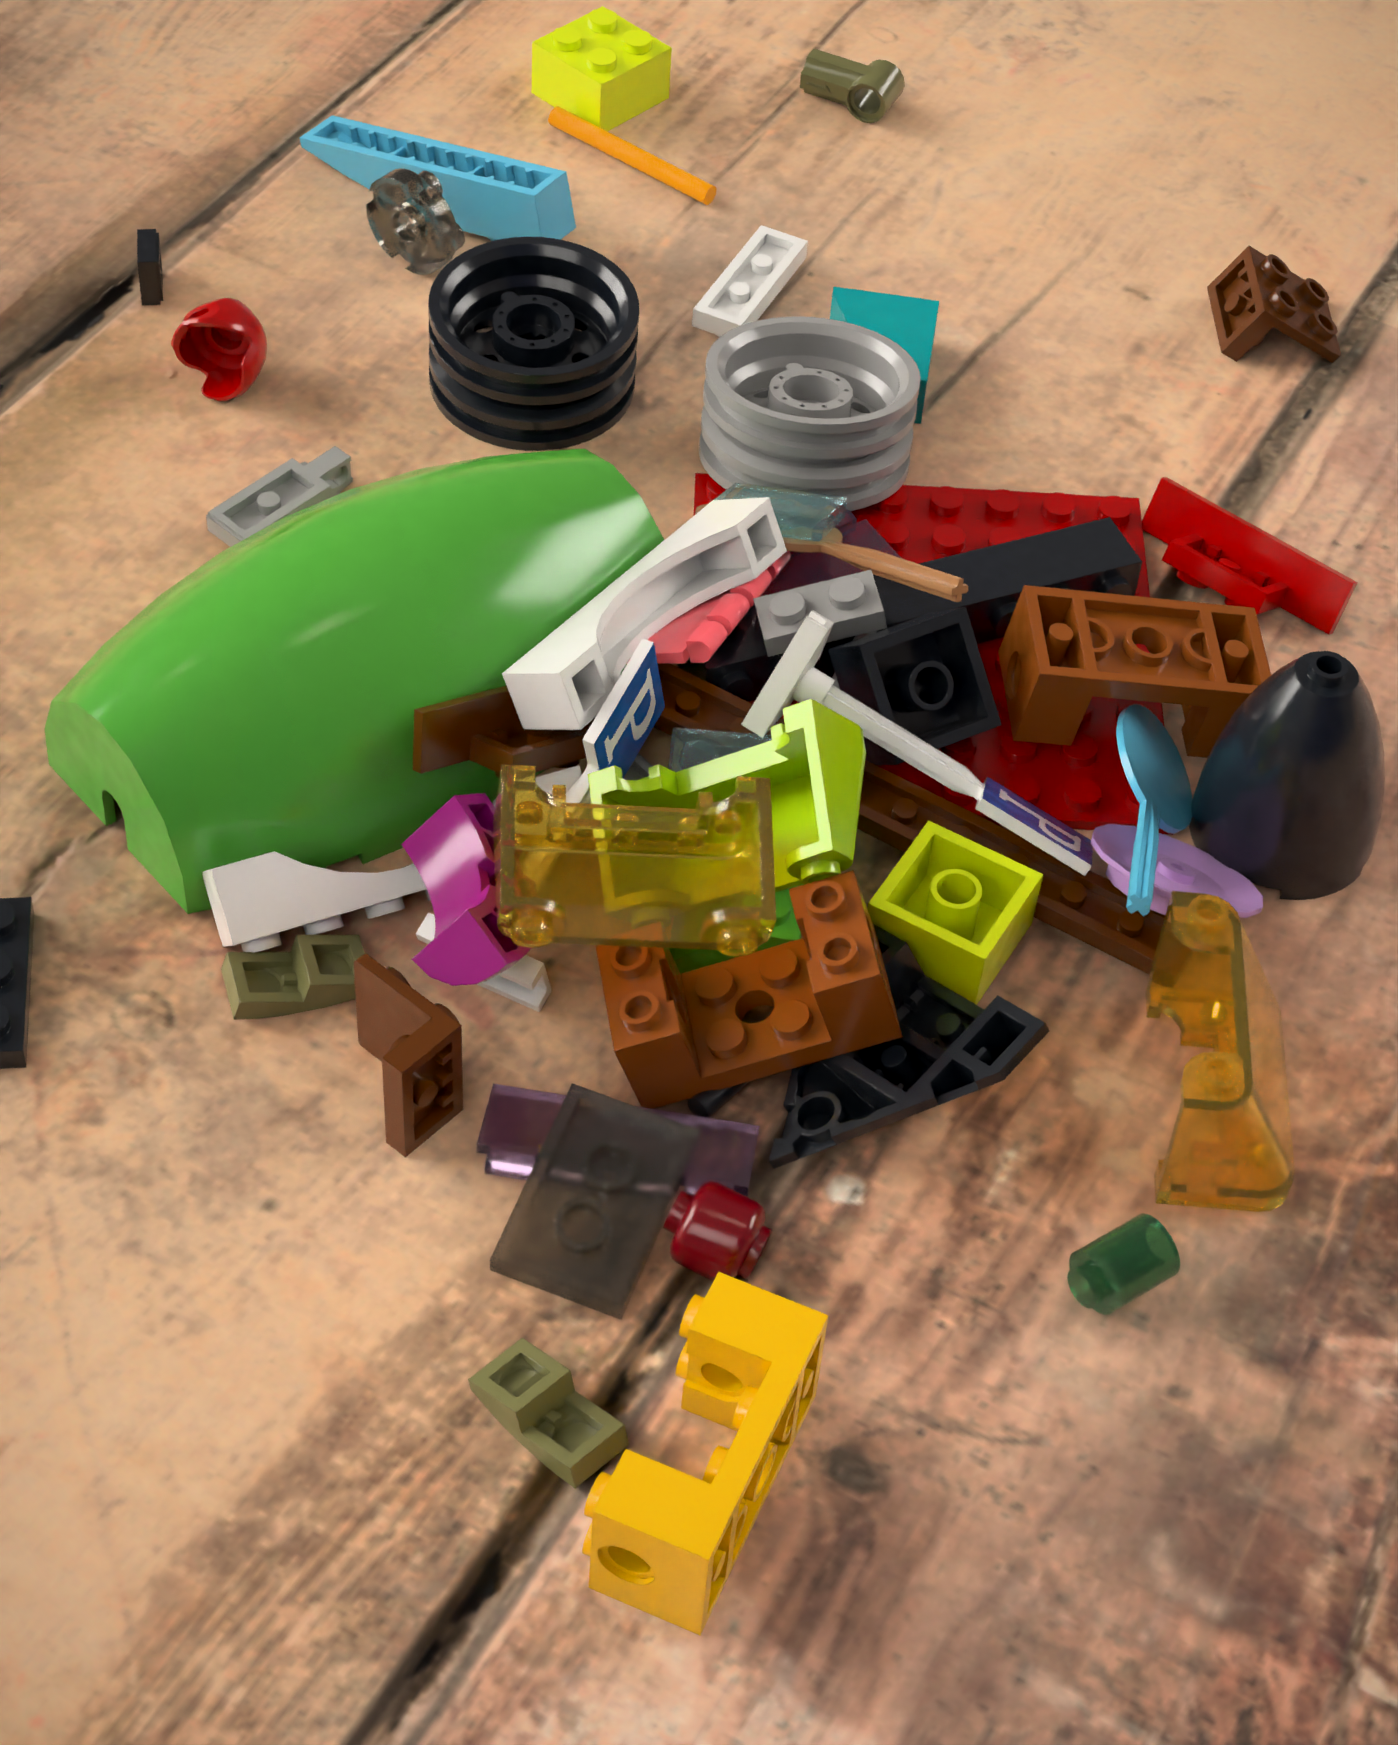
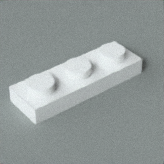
(750, 281)

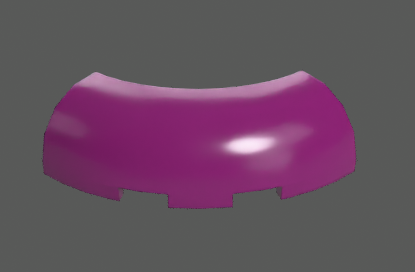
(458, 870)

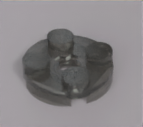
(415, 196)

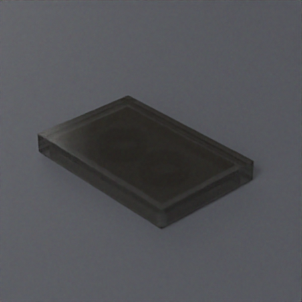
(595, 1201)

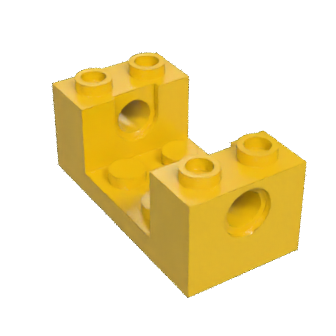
(674, 1538)

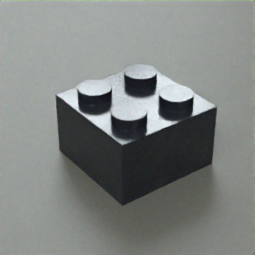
(921, 678)

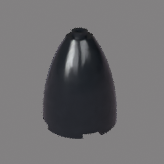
(1295, 781)

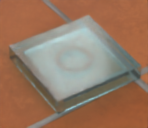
(797, 512)

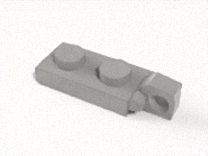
(280, 494)

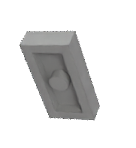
(846, 600)

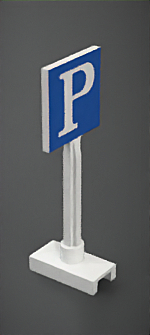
(799, 681)
(611, 740)

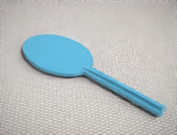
(1161, 789)

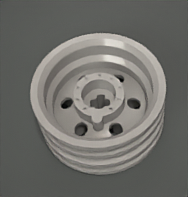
(809, 409)

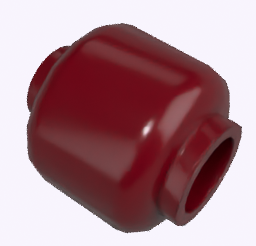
(717, 1231)

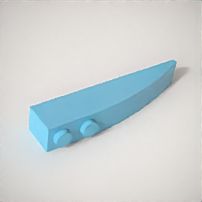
(484, 190)

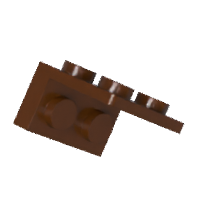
(1264, 294)
(417, 1052)

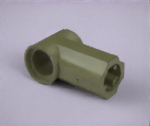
(863, 88)

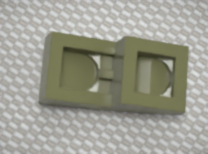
(307, 978)
(543, 1411)

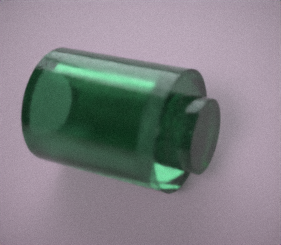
(1123, 1264)

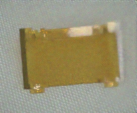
(634, 869)
(1234, 1111)

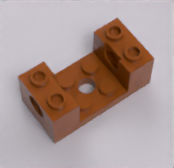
(1083, 645)
(688, 1030)

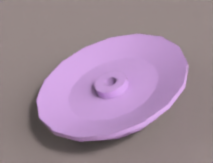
(1177, 869)

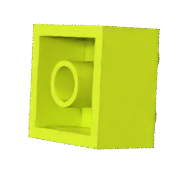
(601, 69)
(957, 908)

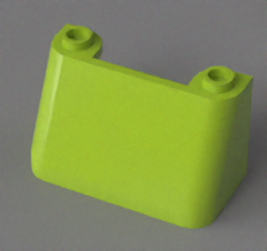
(814, 789)

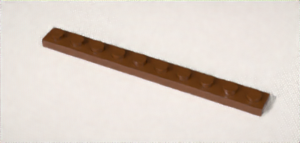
(899, 809)

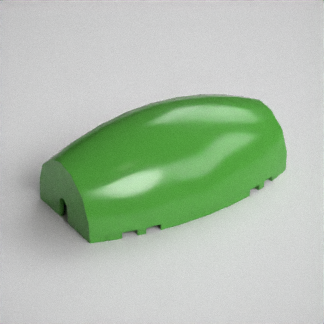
(287, 671)

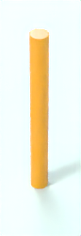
(632, 155)

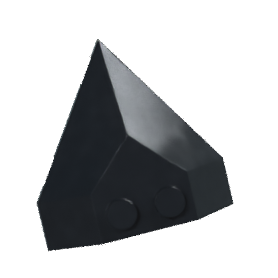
(944, 1054)

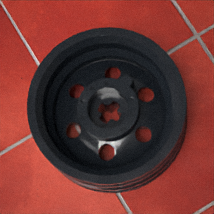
(511, 345)

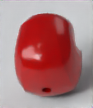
(224, 344)

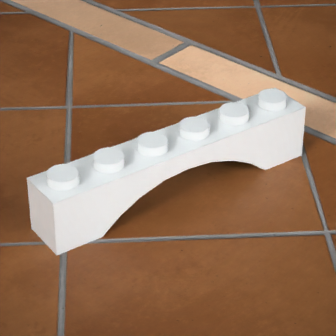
(578, 664)
(276, 893)

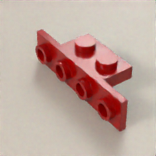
(1242, 560)

